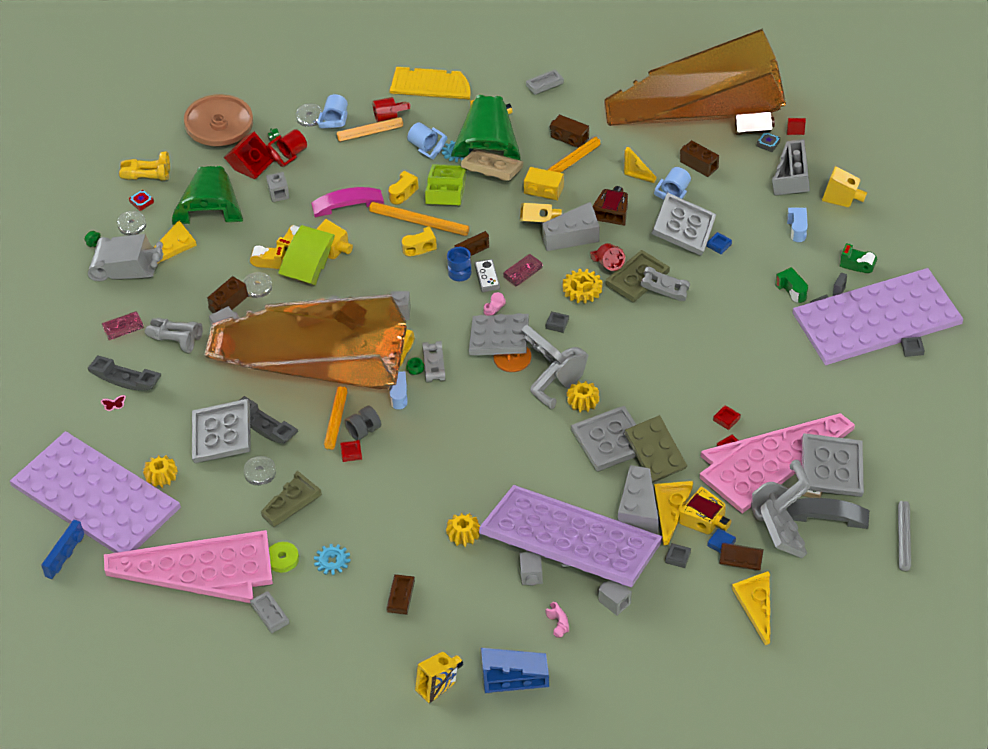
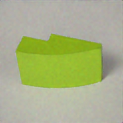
(445, 184)
(306, 255)

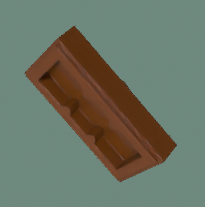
(476, 243)
(741, 556)
(400, 594)

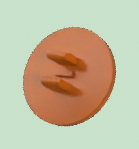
(512, 362)

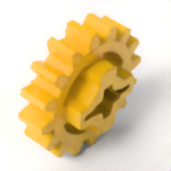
(582, 286)

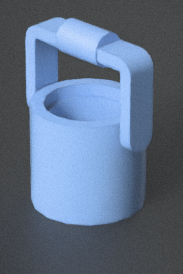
(334, 112)
(425, 139)
(674, 183)

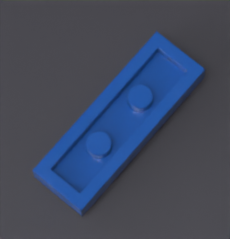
(63, 549)

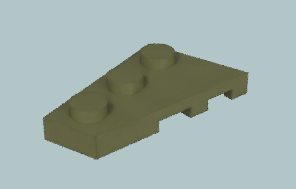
(292, 499)

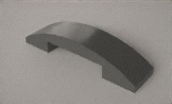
(121, 376)
(268, 426)
(831, 510)

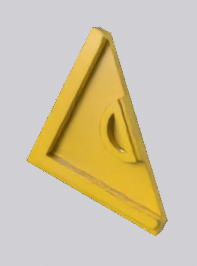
(636, 168)

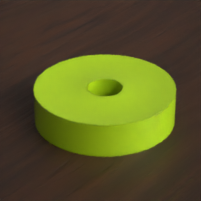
(283, 564)

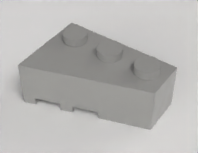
(792, 170)
(571, 229)
(638, 501)

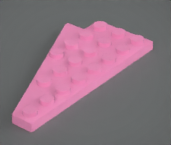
(747, 464)
(211, 567)

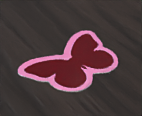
(117, 403)

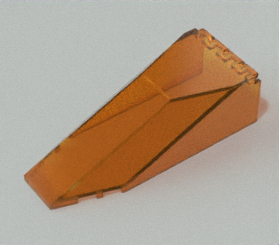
(704, 86)
(325, 340)

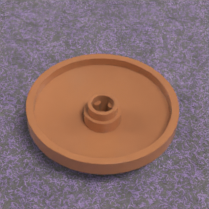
(218, 120)

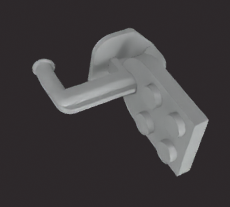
(564, 366)
(770, 505)

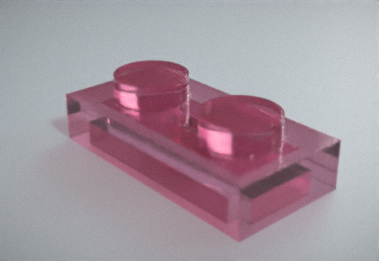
(522, 270)
(122, 325)

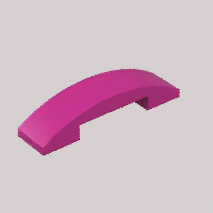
(346, 197)

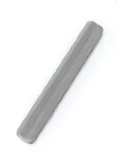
(904, 536)

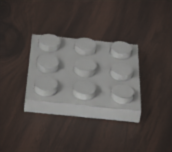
(684, 224)
(498, 334)
(221, 431)
(604, 438)
(833, 464)

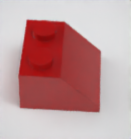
(249, 156)

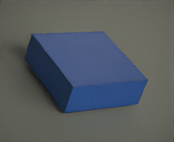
(719, 243)
(720, 537)

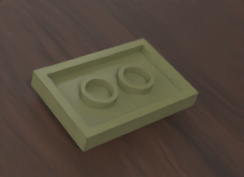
(629, 277)
(655, 448)

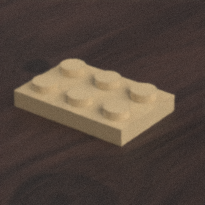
(492, 164)

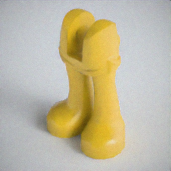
(137, 169)

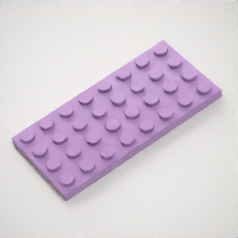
(877, 316)
(102, 495)
(571, 535)

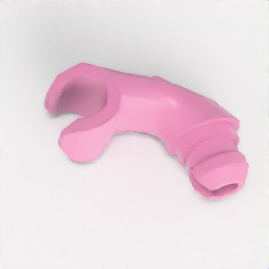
(495, 305)
(556, 612)

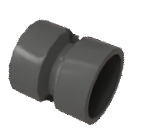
(365, 421)

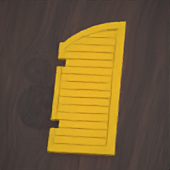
(430, 83)

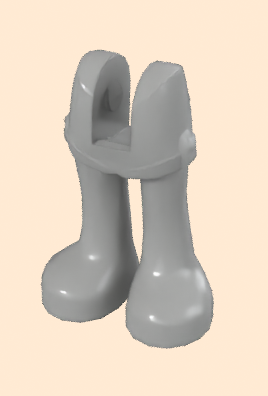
(182, 332)

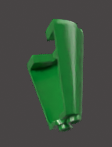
(487, 128)
(208, 191)

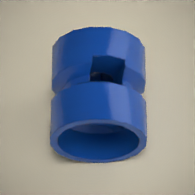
(459, 264)

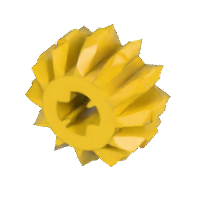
(583, 396)
(160, 471)
(463, 529)

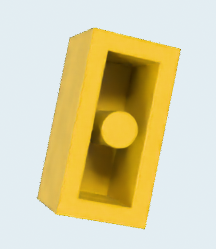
(543, 183)

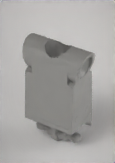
(124, 258)

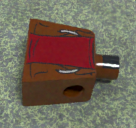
(612, 206)

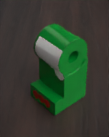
(857, 260)
(793, 284)

